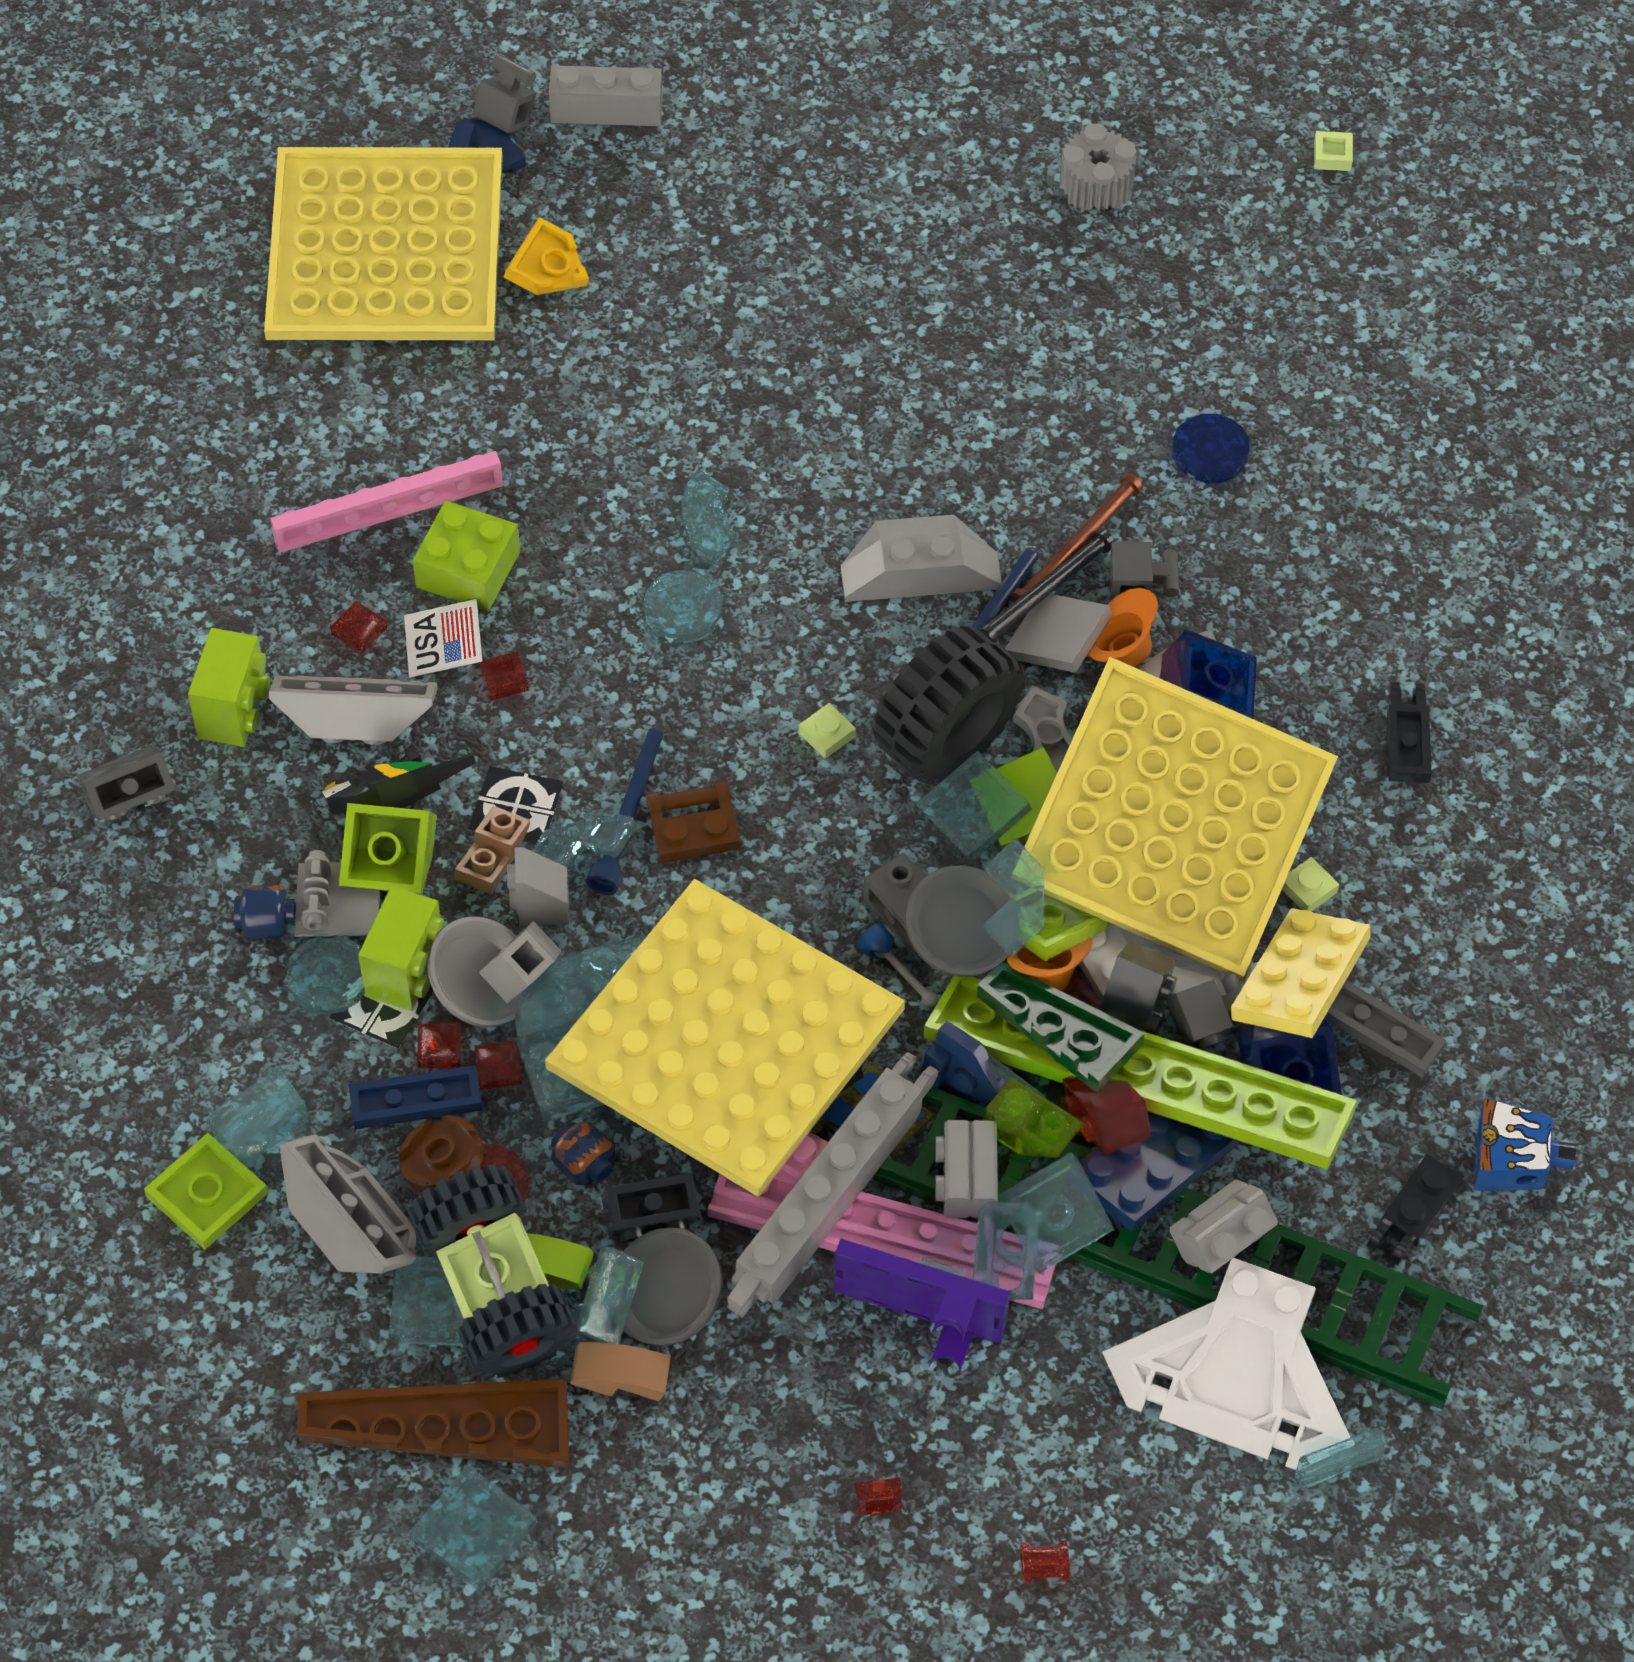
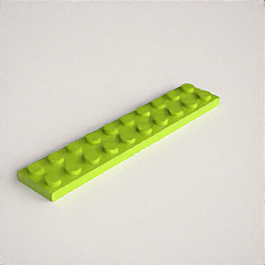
(1178, 1083)

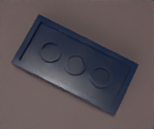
(1151, 1172)

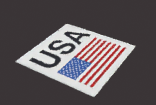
(443, 638)

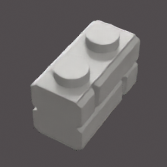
(969, 1167)
(1223, 1226)

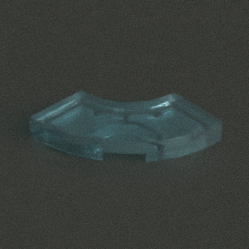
(704, 517)

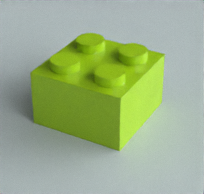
(466, 555)
(228, 687)
(398, 948)

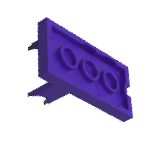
(925, 1292)

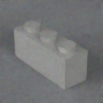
(605, 95)

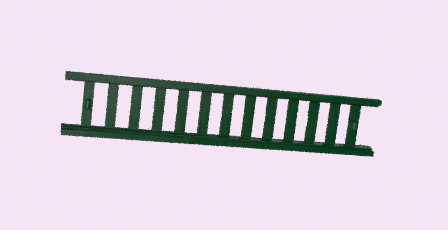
(1198, 1293)

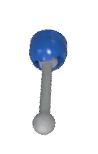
(877, 944)

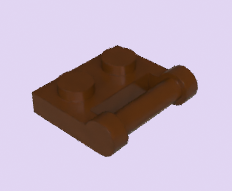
(696, 832)

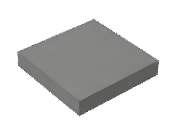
(1059, 632)

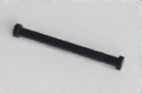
(1100, 543)

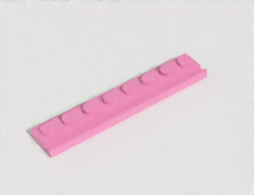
(882, 1226)

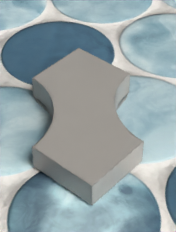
(1042, 719)

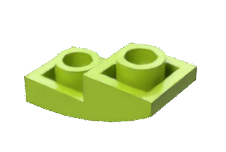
(561, 1260)

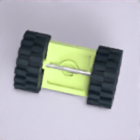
(493, 1271)

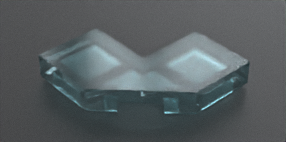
(598, 831)
(1023, 881)

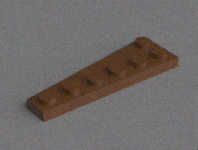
(473, 1421)

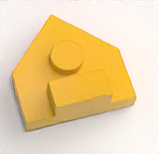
(547, 261)

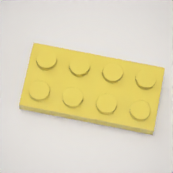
(1301, 972)

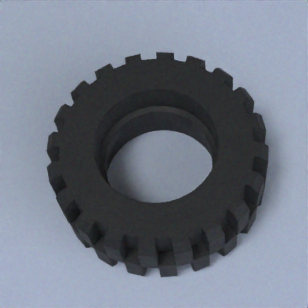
(948, 703)

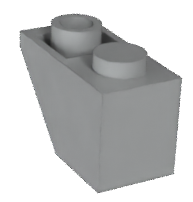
(538, 889)
(520, 962)

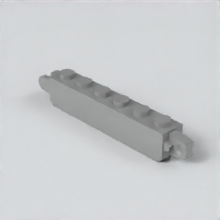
(829, 1186)

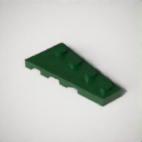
(1067, 1029)

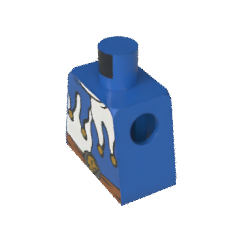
(1516, 1148)

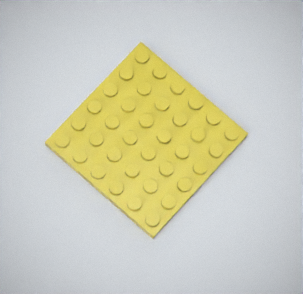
(384, 244)
(1177, 817)
(725, 1036)

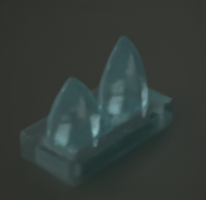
(608, 1296)

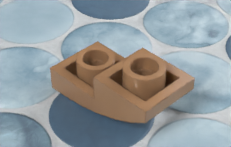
(492, 850)
(623, 1367)

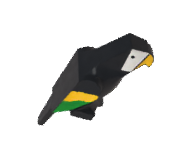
(394, 783)

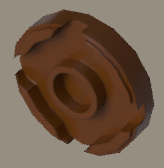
(440, 1151)

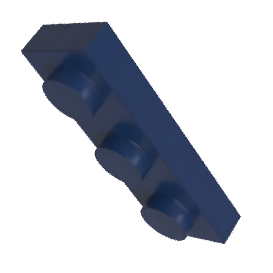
(415, 1097)

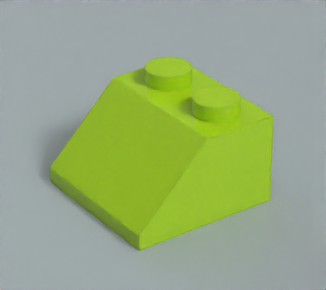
(387, 848)

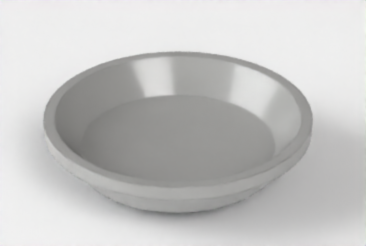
(454, 969)

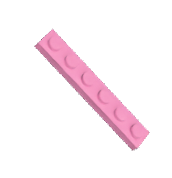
(386, 501)

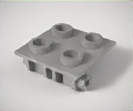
(326, 907)

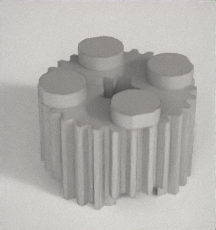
(1098, 168)

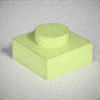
(1333, 150)
(827, 730)
(1309, 885)

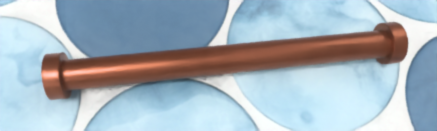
(1129, 486)

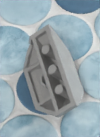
(919, 560)
(352, 707)
(345, 1209)

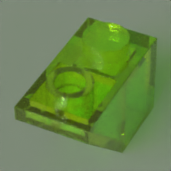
(1030, 1122)

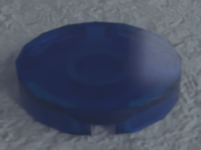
(1210, 448)

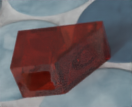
(1111, 1117)

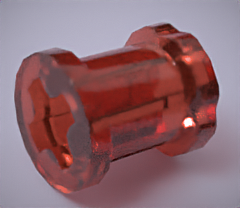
(1044, 1562)

